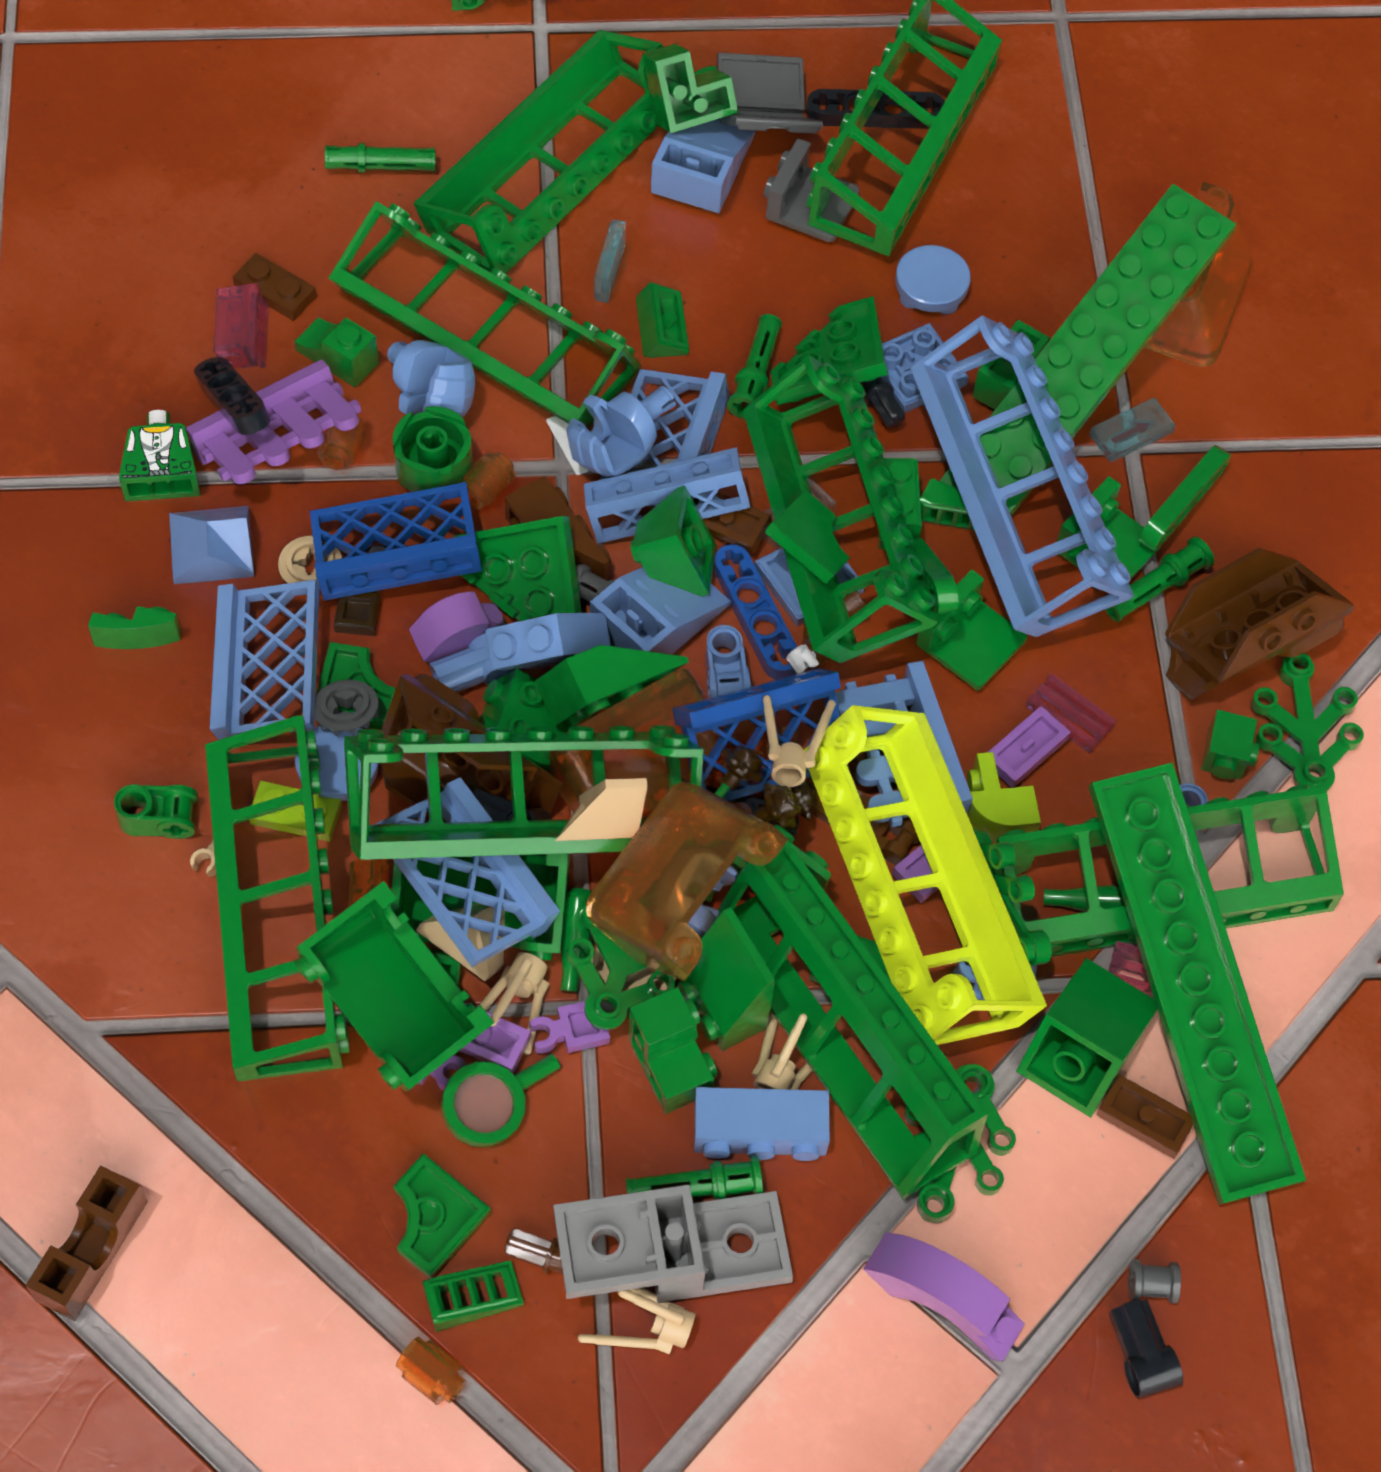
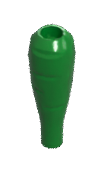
(1109, 897)
(573, 929)

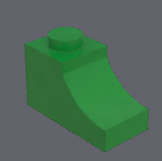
(343, 346)

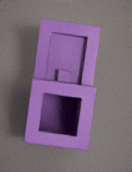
(453, 625)

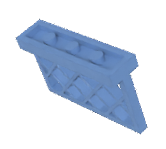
(706, 417)
(231, 655)
(515, 884)

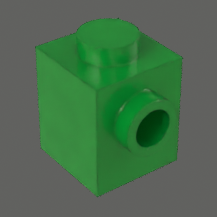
(1230, 745)

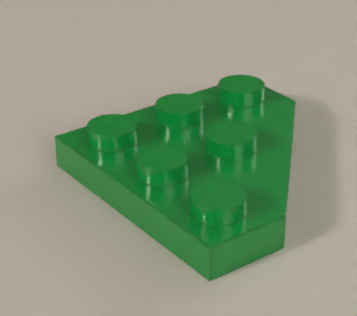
(848, 342)
(528, 568)

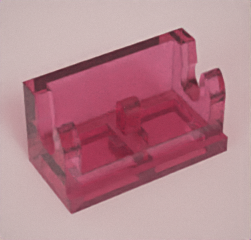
(241, 325)

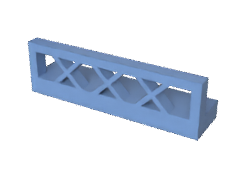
(630, 492)

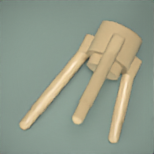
(790, 758)
(521, 980)
(779, 1070)
(670, 1323)

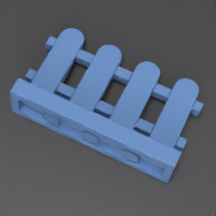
(896, 694)

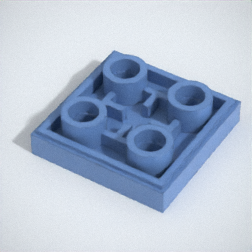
(906, 351)

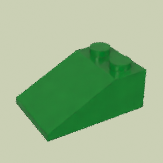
(729, 984)

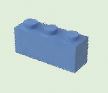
(761, 1122)

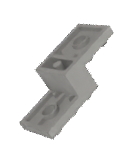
(671, 1244)

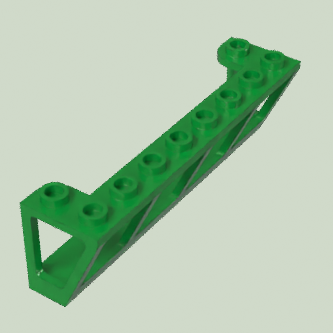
(943, 128)
(522, 137)
(409, 316)
(786, 478)
(491, 837)
(231, 898)
(1238, 906)
(861, 992)

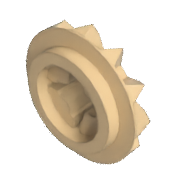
(296, 556)

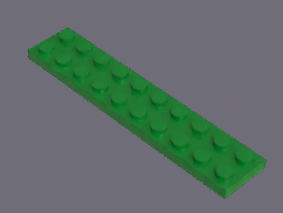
(1109, 329)
(1196, 984)

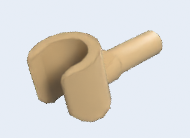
(202, 854)

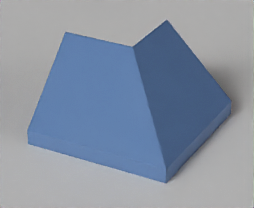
(211, 545)

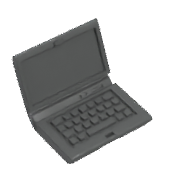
(767, 93)

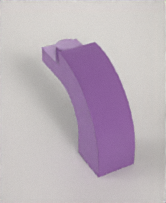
(948, 1286)

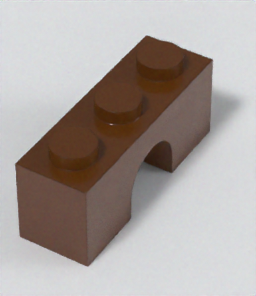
(104, 1220)

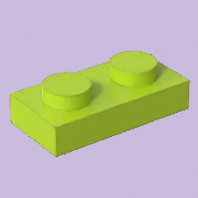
(293, 818)

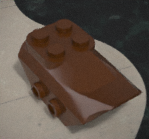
(1247, 616)
(432, 706)

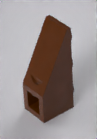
(543, 501)

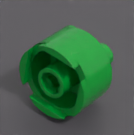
(431, 449)

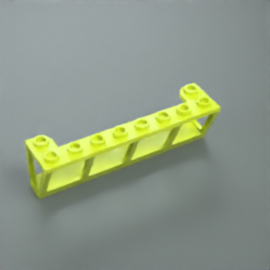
(957, 870)

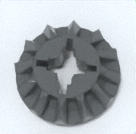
(345, 694)

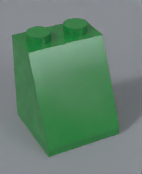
(1087, 1037)

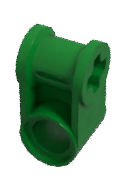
(159, 810)

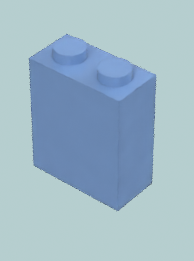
(545, 640)

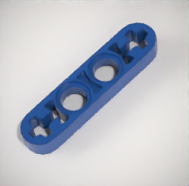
(751, 613)

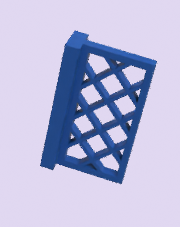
(398, 563)
(748, 704)

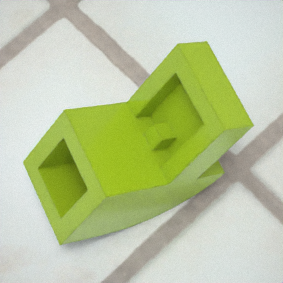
(996, 808)

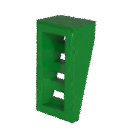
(944, 506)
(452, 1282)

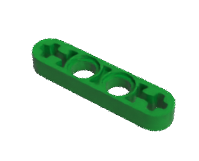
(1184, 498)
(937, 578)

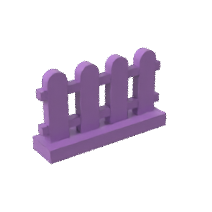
(286, 405)

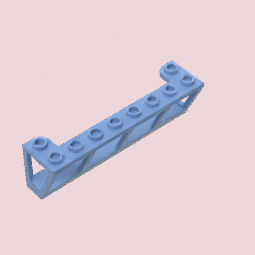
(987, 501)

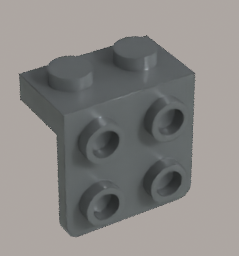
(790, 190)

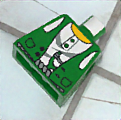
(158, 461)

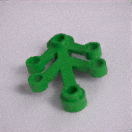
(1305, 727)
(1020, 889)
(620, 967)
(980, 1162)

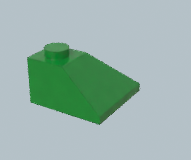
(676, 544)

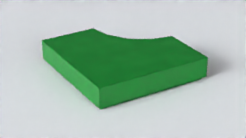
(808, 536)
(353, 663)
(439, 1215)

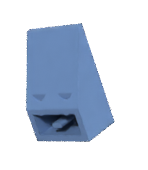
(700, 164)
(654, 614)

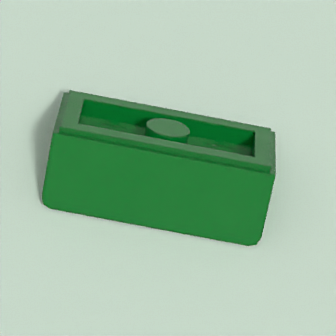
(661, 322)

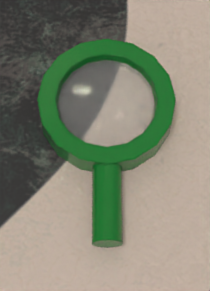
(488, 1102)

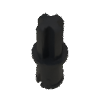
(881, 397)

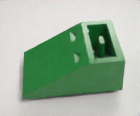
(600, 680)

